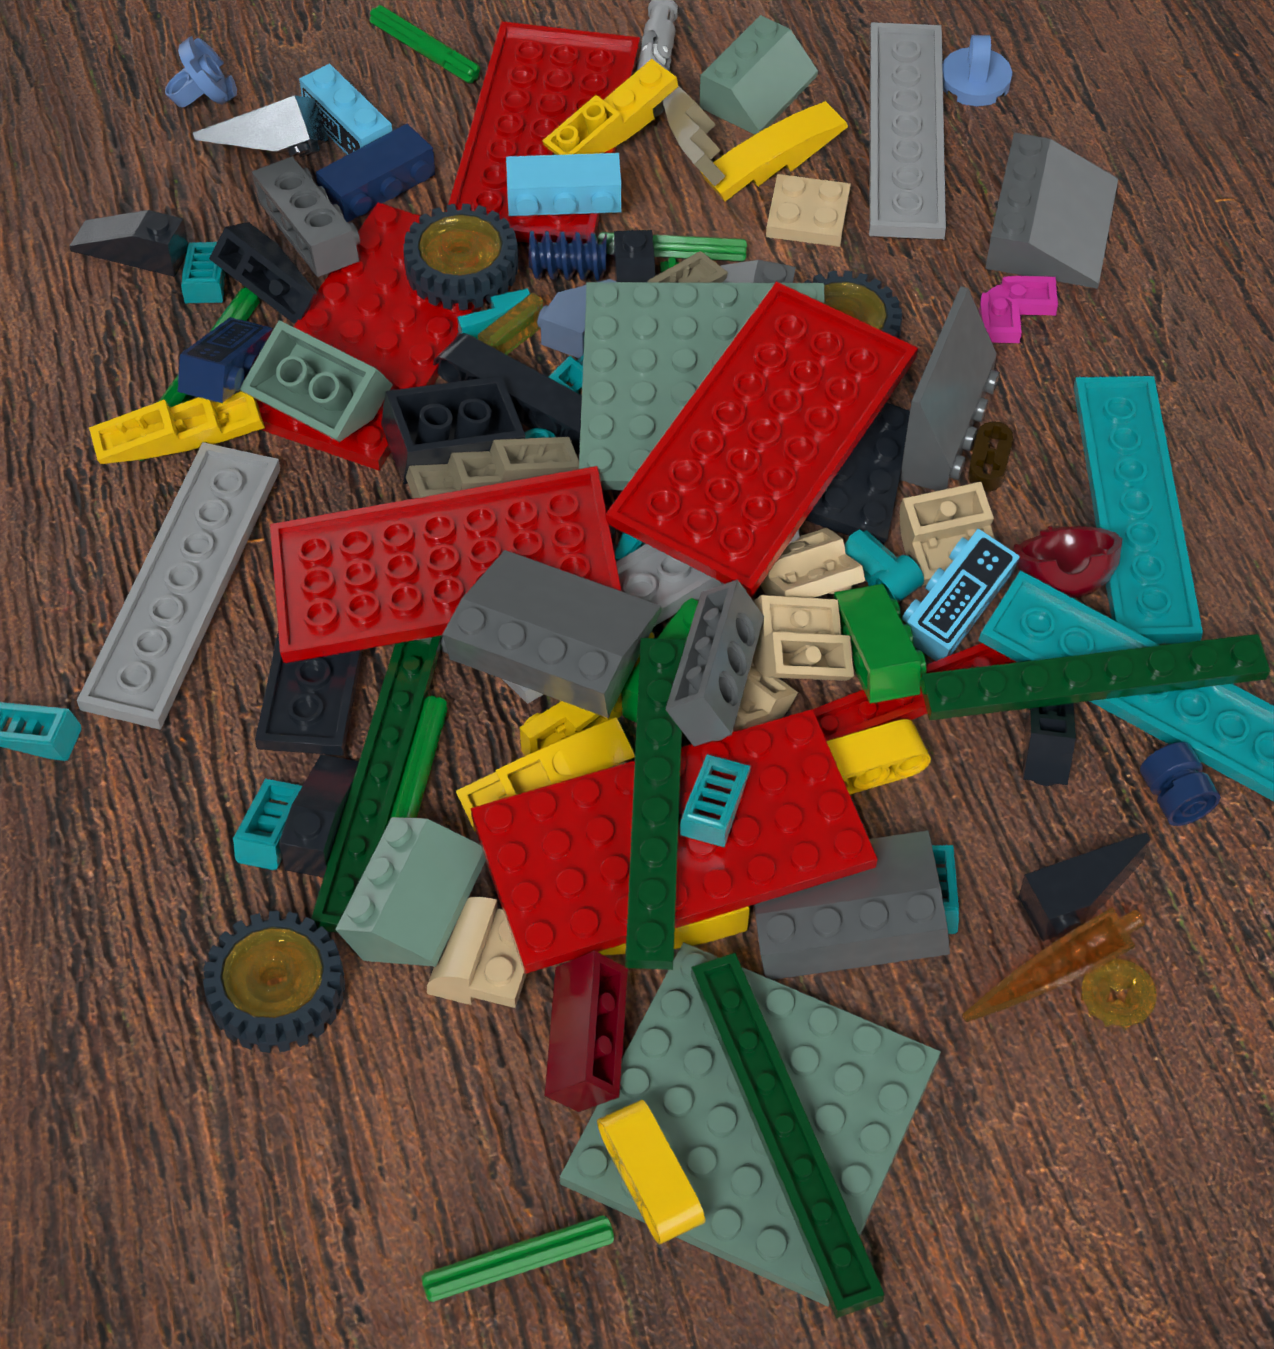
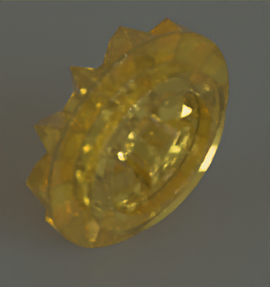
(1119, 975)

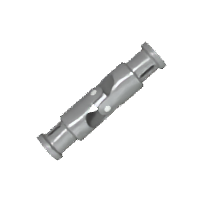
(659, 37)

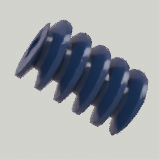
(567, 256)

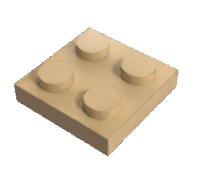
(808, 210)

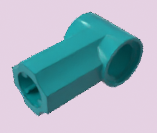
(880, 566)

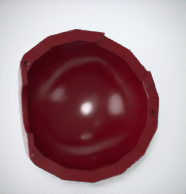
(1071, 558)

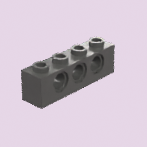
(306, 216)
(715, 663)

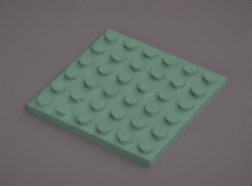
(648, 357)
(850, 1078)

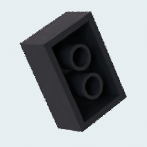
(447, 418)

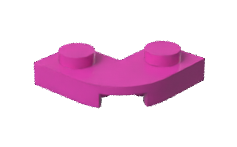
(1016, 296)

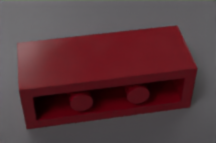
(586, 1032)

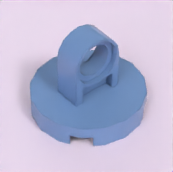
(976, 73)
(200, 76)

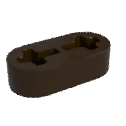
(984, 455)

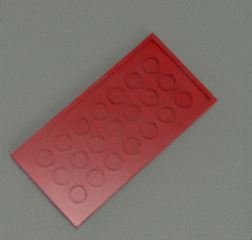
(529, 90)
(378, 320)
(762, 438)
(408, 563)
(567, 846)

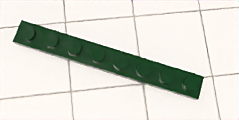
(1094, 676)
(377, 775)
(654, 811)
(787, 1137)

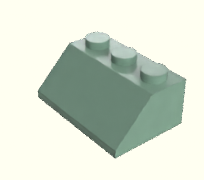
(757, 76)
(315, 383)
(411, 893)

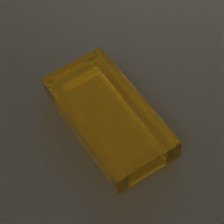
(514, 326)

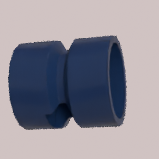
(1181, 787)

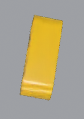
(879, 755)
(651, 1171)

